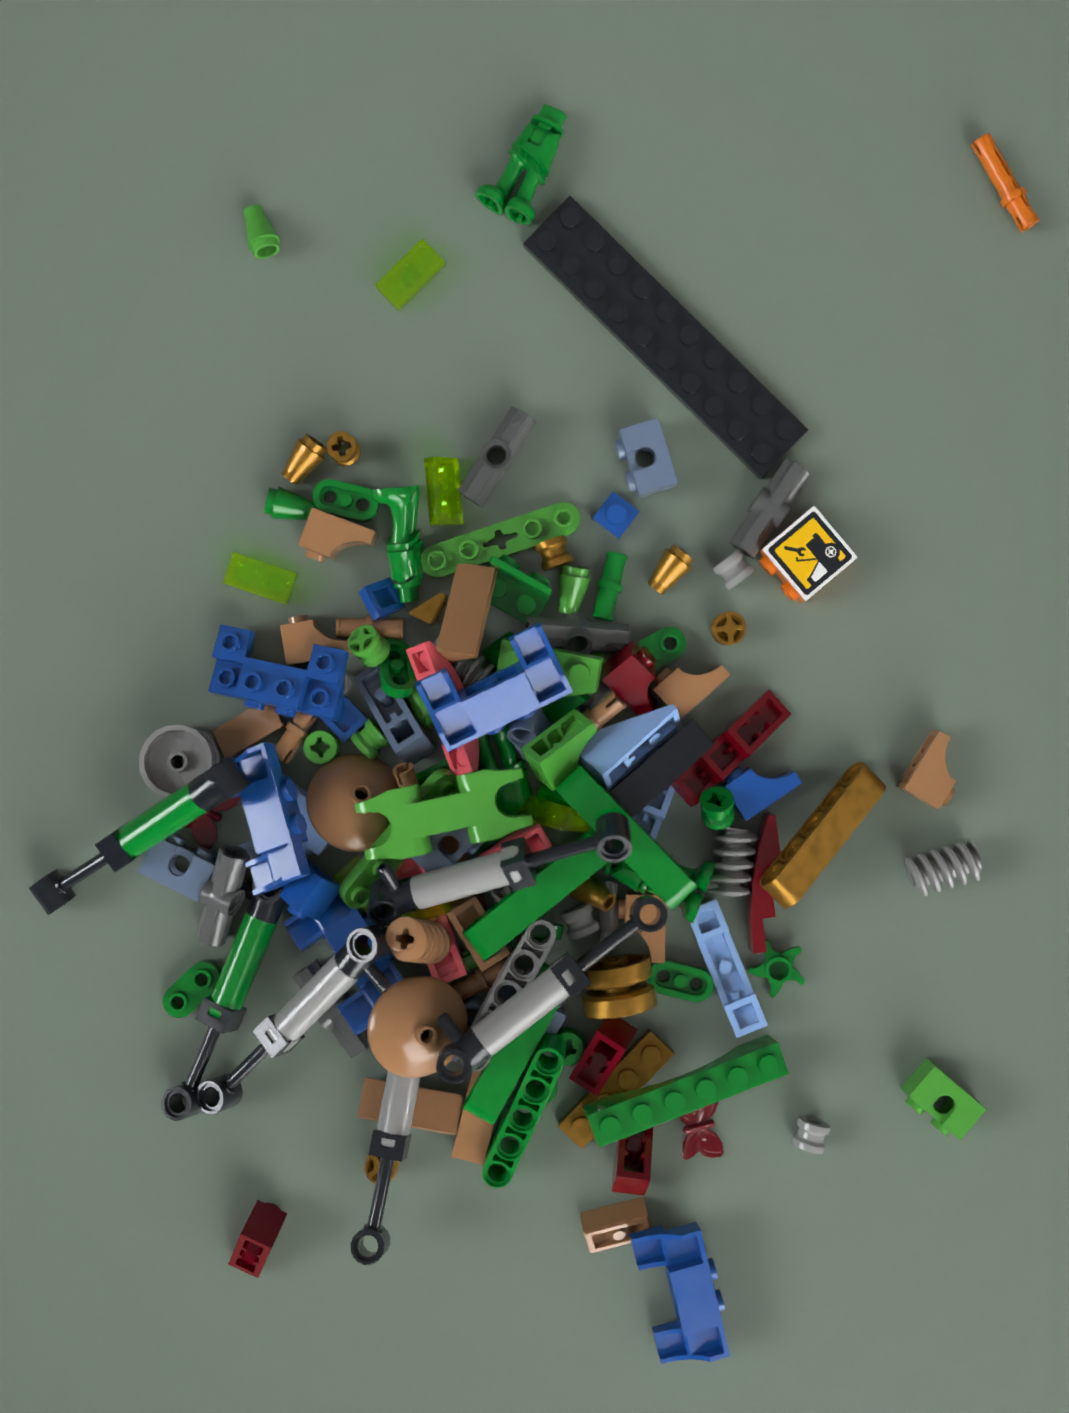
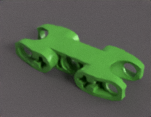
(470, 808)

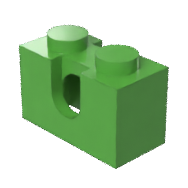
(958, 1111)

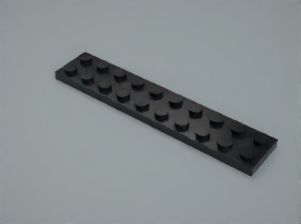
(664, 337)

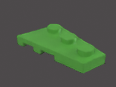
(580, 669)

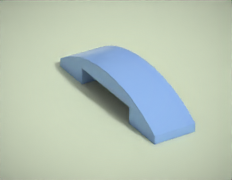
(727, 970)

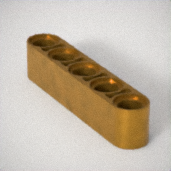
(822, 835)

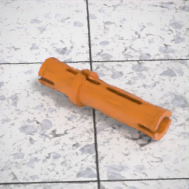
(1008, 189)

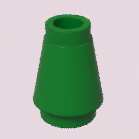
(287, 505)

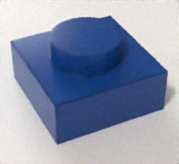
(615, 515)
(381, 599)
(350, 720)

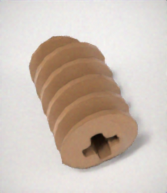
(418, 940)

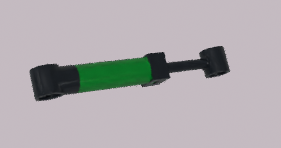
(147, 830)
(224, 1008)

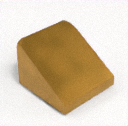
(431, 609)

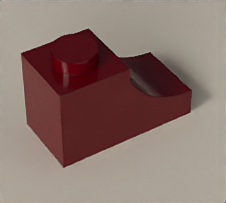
(629, 677)
(603, 1054)
(633, 1163)
(257, 1238)

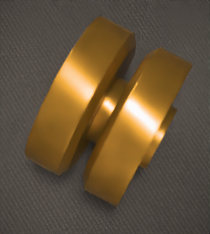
(619, 987)

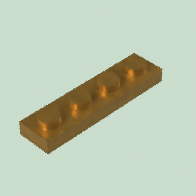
(631, 1073)

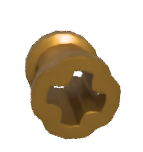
(352, 454)

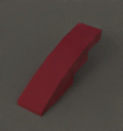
(732, 747)
(759, 901)

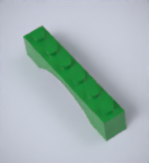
(643, 1108)

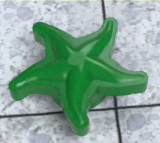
(778, 968)

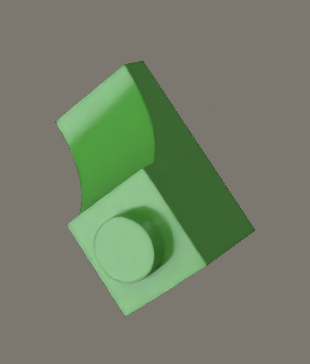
(558, 748)

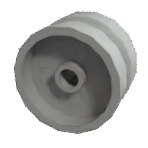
(163, 752)

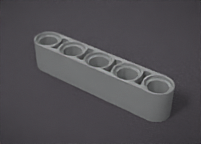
(513, 975)

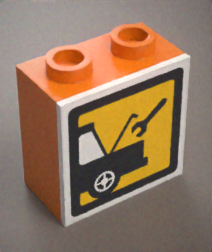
(806, 556)

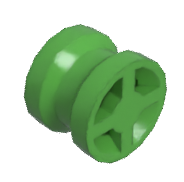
(368, 645)
(370, 739)
(328, 745)

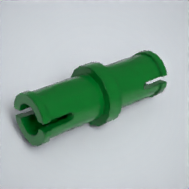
(609, 586)

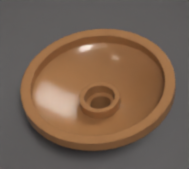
(333, 797)
(401, 1018)

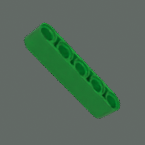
(647, 856)
(526, 905)
(504, 1070)
(520, 1124)

